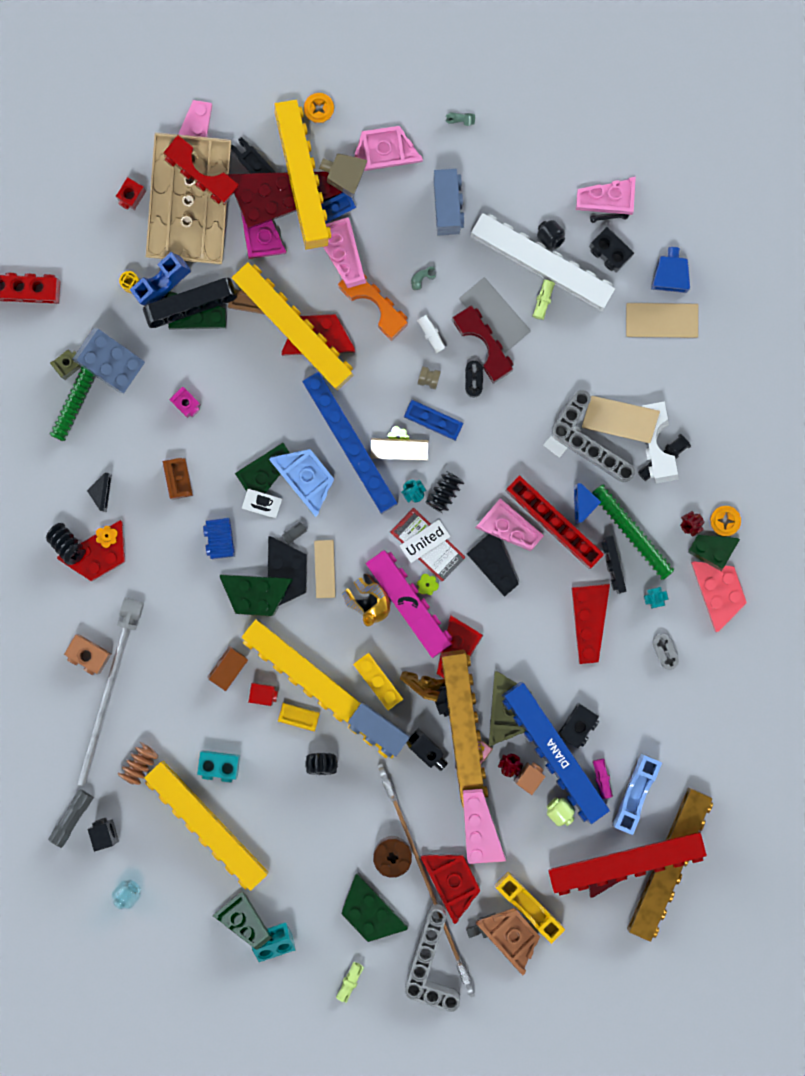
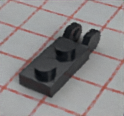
(251, 159)

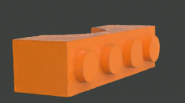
(391, 321)

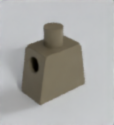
(344, 172)

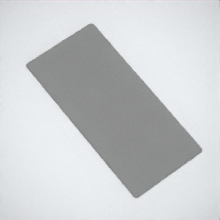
(496, 312)

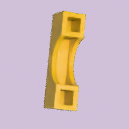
(530, 907)

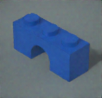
(153, 289)

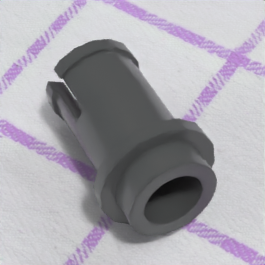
(294, 533)

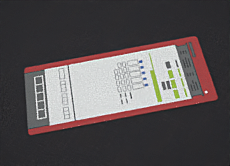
(439, 560)

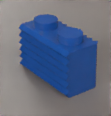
(219, 538)

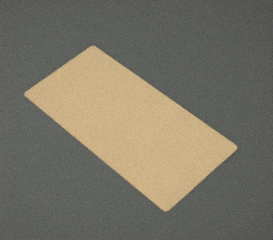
(661, 320)
(621, 419)

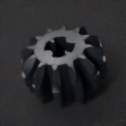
(321, 764)

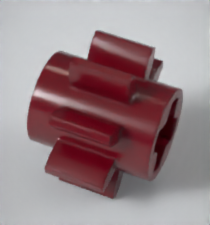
(692, 523)
(510, 765)

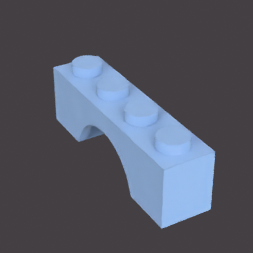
(639, 785)

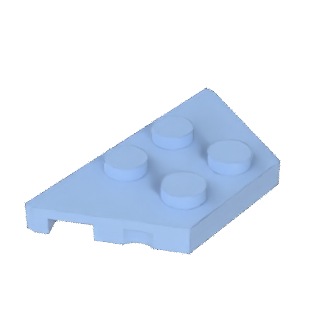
(305, 476)

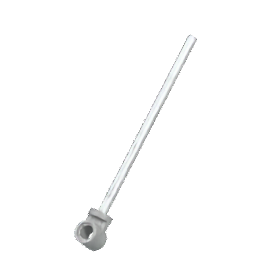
(130, 611)

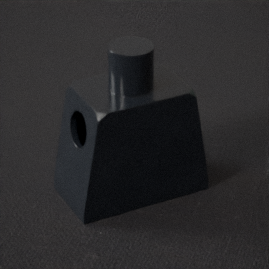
(422, 745)

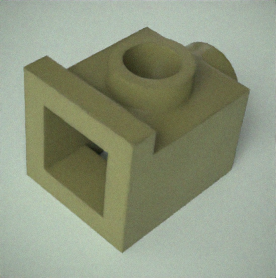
(65, 371)

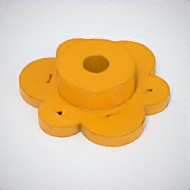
(106, 542)

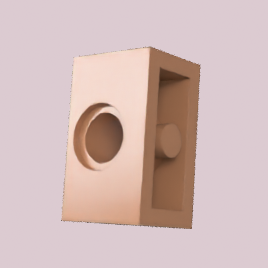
(98, 655)
(530, 777)

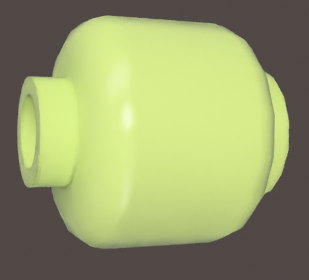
(560, 811)

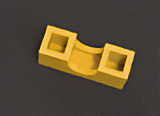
(378, 681)

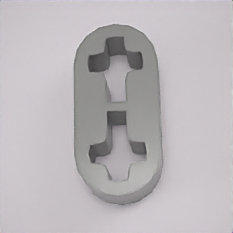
(661, 653)

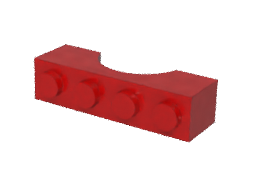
(219, 186)

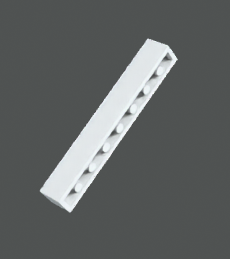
(542, 262)

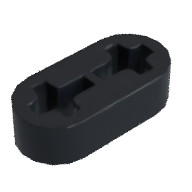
(468, 379)

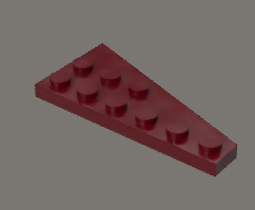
(270, 195)

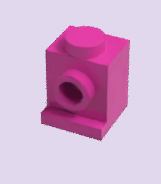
(178, 398)

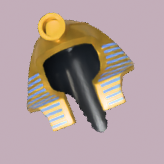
(373, 608)

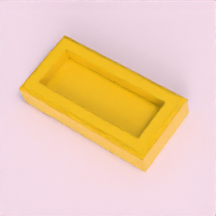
(298, 717)

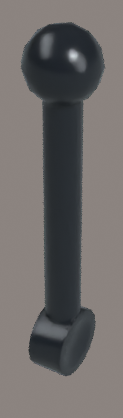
(593, 219)

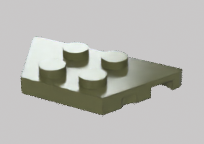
(502, 722)

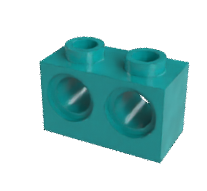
(218, 760)
(280, 943)

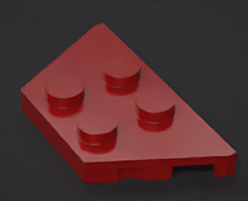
(330, 329)
(98, 559)
(453, 882)

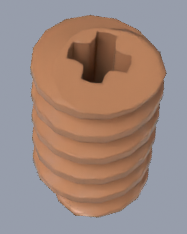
(139, 764)

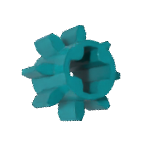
(413, 491)
(656, 597)

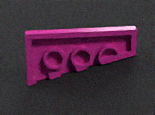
(262, 240)

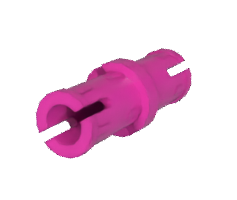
(602, 778)

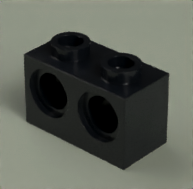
(615, 246)

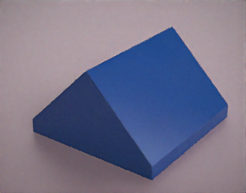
(584, 503)

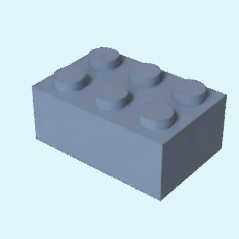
(448, 202)
(108, 360)
(378, 730)

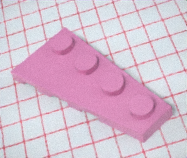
(480, 832)

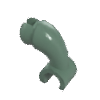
(467, 118)
(418, 277)

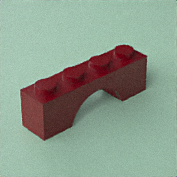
(470, 324)

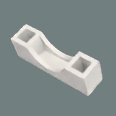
(663, 464)

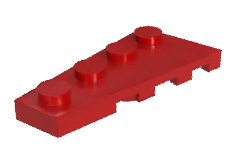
(589, 618)

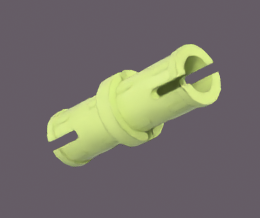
(543, 299)
(350, 982)

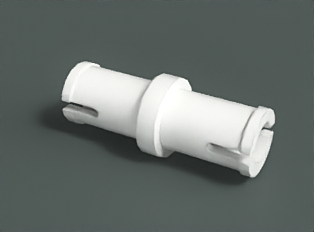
(431, 333)

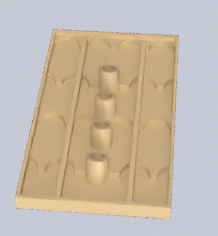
(181, 214)

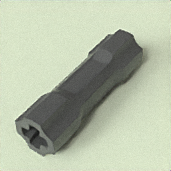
(71, 817)

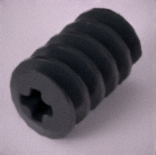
(445, 491)
(65, 544)

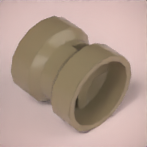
(429, 377)

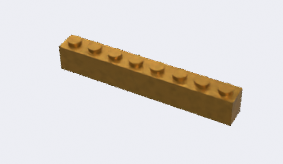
(463, 721)
(661, 884)

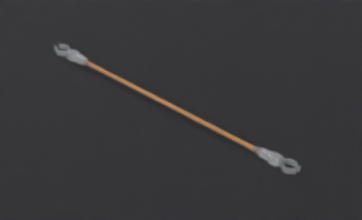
(387, 783)

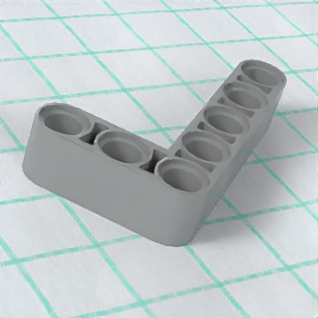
(587, 443)
(425, 962)

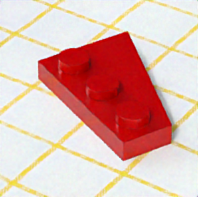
(462, 638)

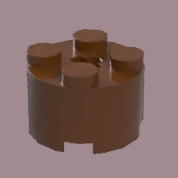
(388, 867)

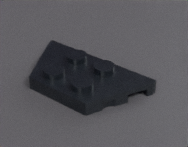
(287, 563)

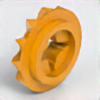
(318, 99)
(732, 515)

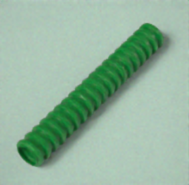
(72, 405)
(633, 532)

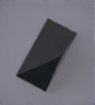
(100, 491)

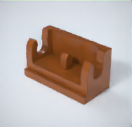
(177, 478)
(227, 668)

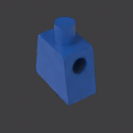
(672, 273)

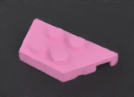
(386, 148)

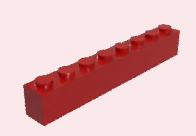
(627, 862)

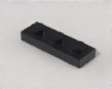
(613, 565)

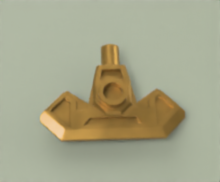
(425, 686)

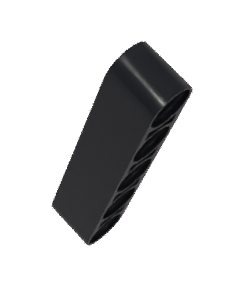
(189, 302)

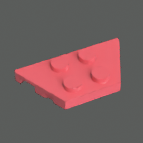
(720, 592)

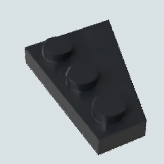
(494, 563)

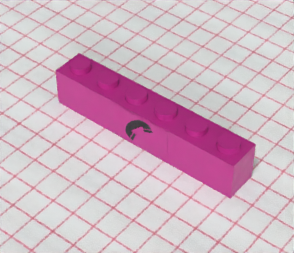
(409, 604)

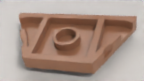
(511, 936)

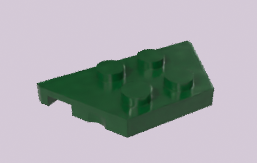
(255, 593)
(370, 913)

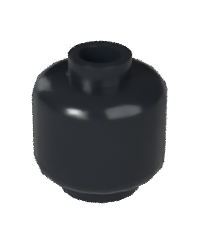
(551, 234)

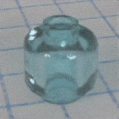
(126, 894)

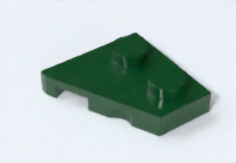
(713, 549)

